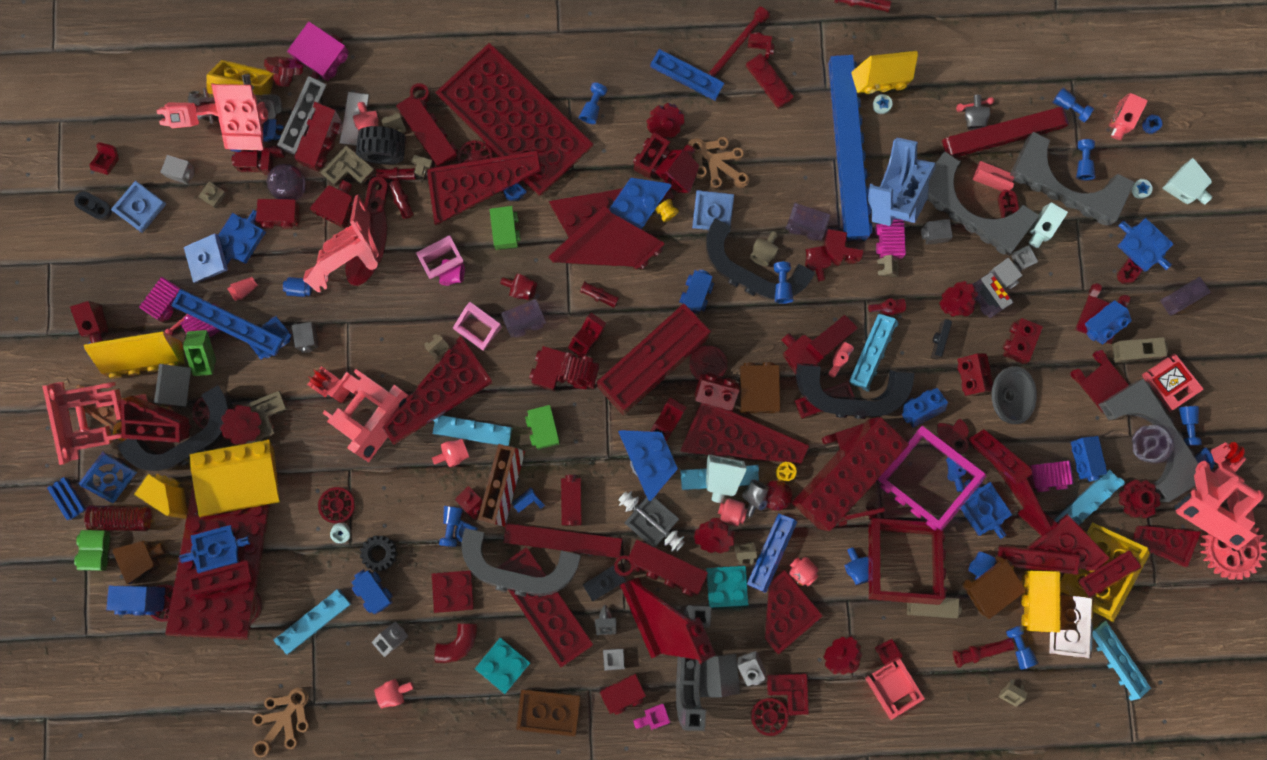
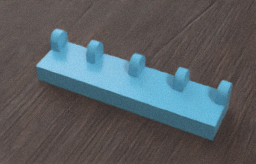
(873, 351)
(472, 430)
(697, 478)
(1092, 497)
(312, 621)
(1120, 661)

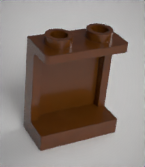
(759, 388)
(995, 588)

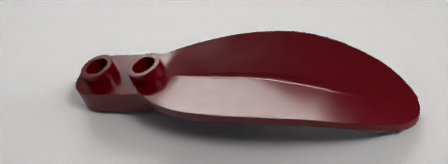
(355, 269)

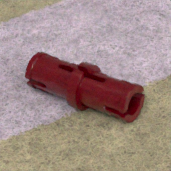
(397, 174)
(401, 199)
(599, 294)

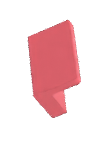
(993, 177)

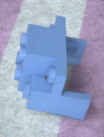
(903, 185)

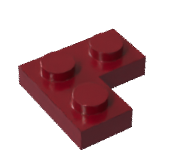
(794, 687)

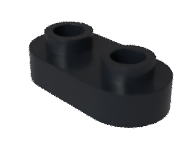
(93, 207)

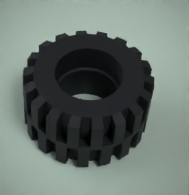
(380, 145)

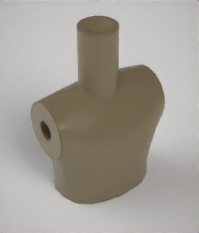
(765, 250)

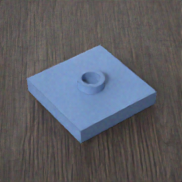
(138, 206)
(711, 206)
(205, 258)

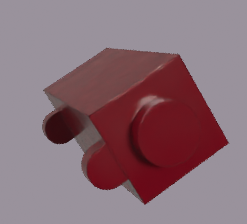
(571, 501)

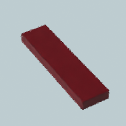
(1041, 559)

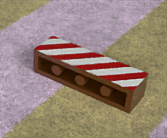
(501, 485)

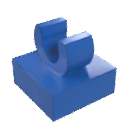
(269, 130)

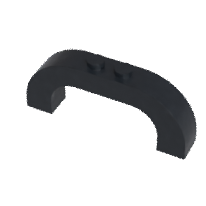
(741, 277)
(895, 394)
(141, 456)

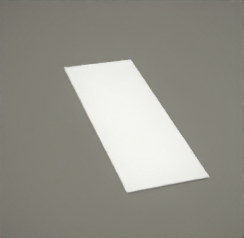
(350, 132)

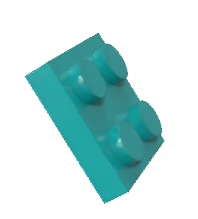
(727, 586)
(502, 665)

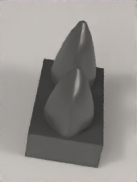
(605, 624)

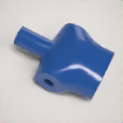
(955, 474)
(981, 564)
(857, 568)

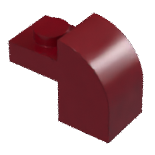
(836, 249)
(587, 336)
(668, 418)

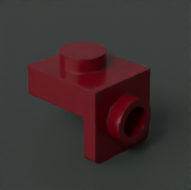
(761, 41)
(104, 159)
(265, 162)
(470, 502)

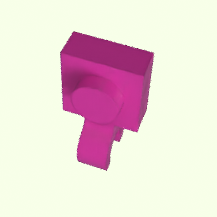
(655, 717)

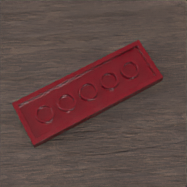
(548, 613)

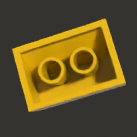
(885, 72)
(231, 73)
(164, 495)
(1041, 601)

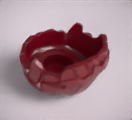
(778, 495)

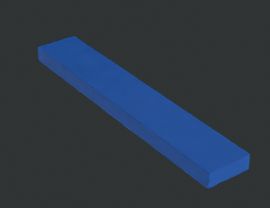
(227, 322)

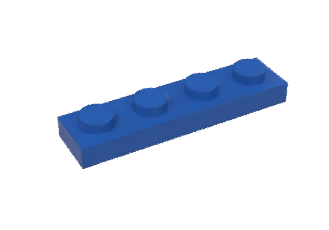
(687, 74)
(772, 553)

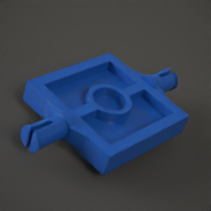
(240, 237)
(1145, 244)
(986, 510)
(214, 549)

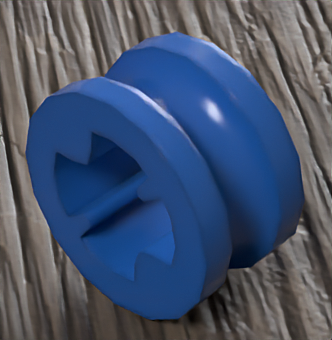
(1146, 124)

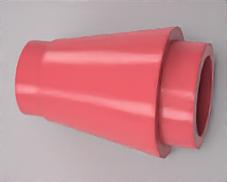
(242, 288)

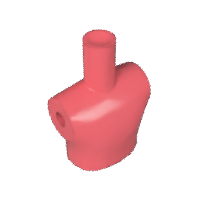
(365, 118)
(840, 358)
(453, 452)
(391, 693)

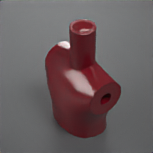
(817, 260)
(521, 287)
(889, 306)

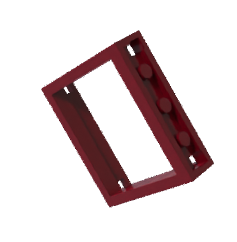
(938, 556)

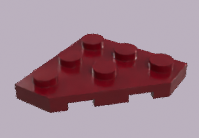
(1072, 539)
(787, 612)

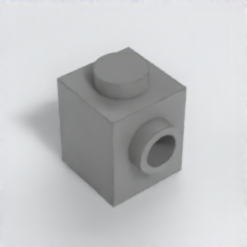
(1007, 273)
(390, 639)
(752, 668)

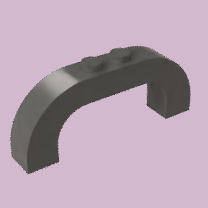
(522, 584)
(689, 709)

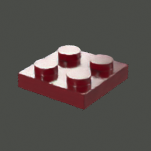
(452, 591)

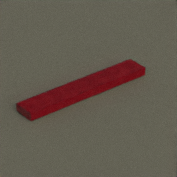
(562, 540)

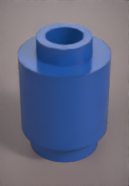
(296, 287)

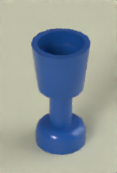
(1067, 100)
(590, 111)
(1086, 166)
(783, 289)
(1190, 417)
(451, 517)
(1024, 654)

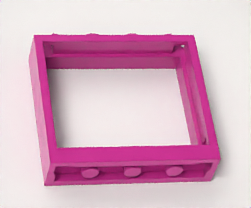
(917, 510)

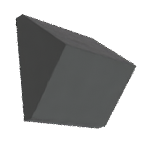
(172, 386)
(719, 676)

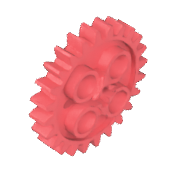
(1218, 557)

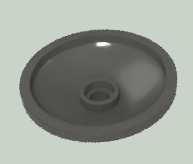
(1014, 395)

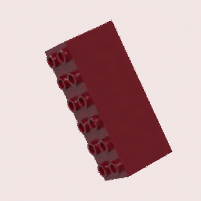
(653, 359)
(850, 473)

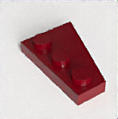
(1169, 544)

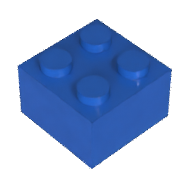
(135, 600)

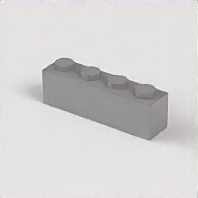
(302, 111)

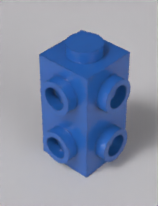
(699, 286)
(1108, 322)
(924, 407)
(1089, 458)
(369, 588)

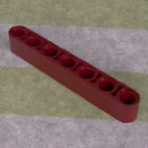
(1005, 132)

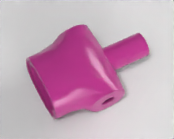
(453, 275)

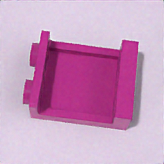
(318, 51)

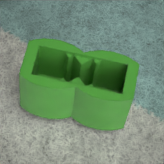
(92, 550)

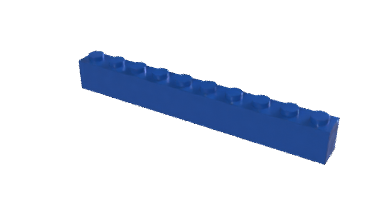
(849, 148)

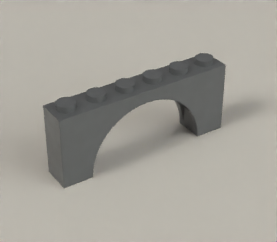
(1034, 171)
(1001, 233)
(1140, 402)

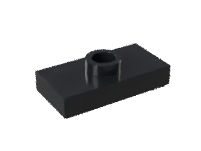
(940, 339)
(603, 583)

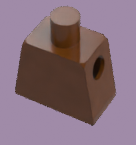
(138, 560)

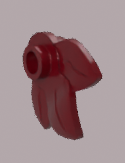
(954, 434)

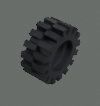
(366, 553)

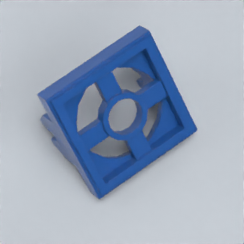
(112, 495)

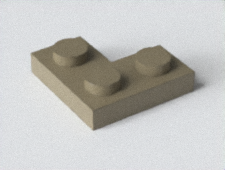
(347, 162)
(267, 407)

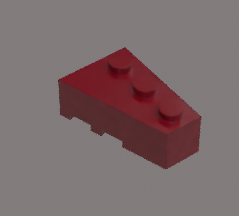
(319, 137)
(151, 422)

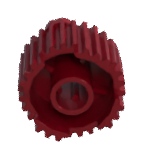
(578, 371)

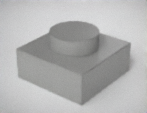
(1024, 257)
(613, 659)

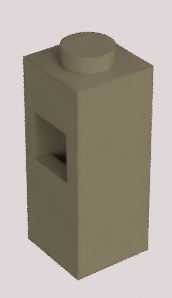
(1140, 350)
(948, 609)

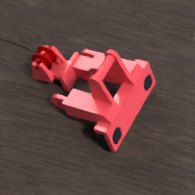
(365, 438)
(1204, 508)

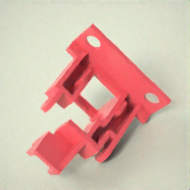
(343, 246)
(64, 436)

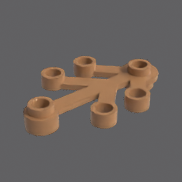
(716, 161)
(283, 719)

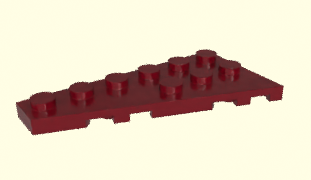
(469, 183)
(577, 210)
(444, 387)
(730, 435)

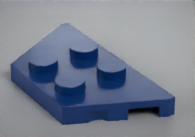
(639, 200)
(649, 458)

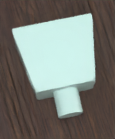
(1189, 183)
(1050, 218)
(723, 476)

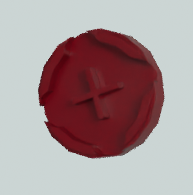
(708, 360)

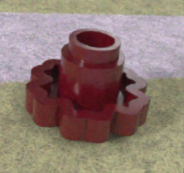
(283, 69)
(665, 120)
(959, 299)
(240, 424)
(1139, 499)
(714, 536)
(843, 656)

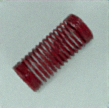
(142, 513)

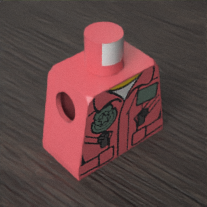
(1126, 115)

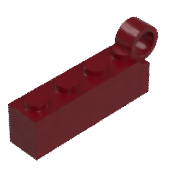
(425, 128)
(665, 567)

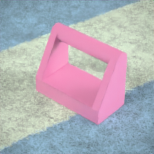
(436, 250)
(484, 318)

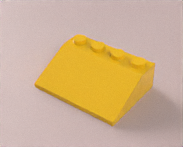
(135, 354)
(234, 478)
(1110, 600)

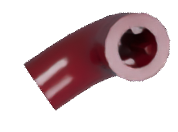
(459, 647)

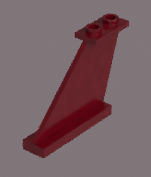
(608, 241)
(1014, 474)
(665, 628)

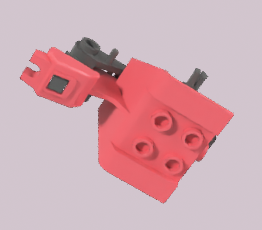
(236, 107)

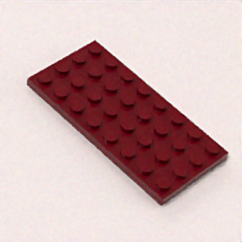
(513, 116)
(225, 611)

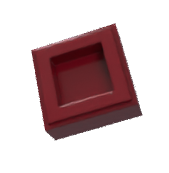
(888, 652)

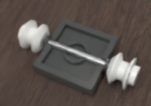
(651, 521)

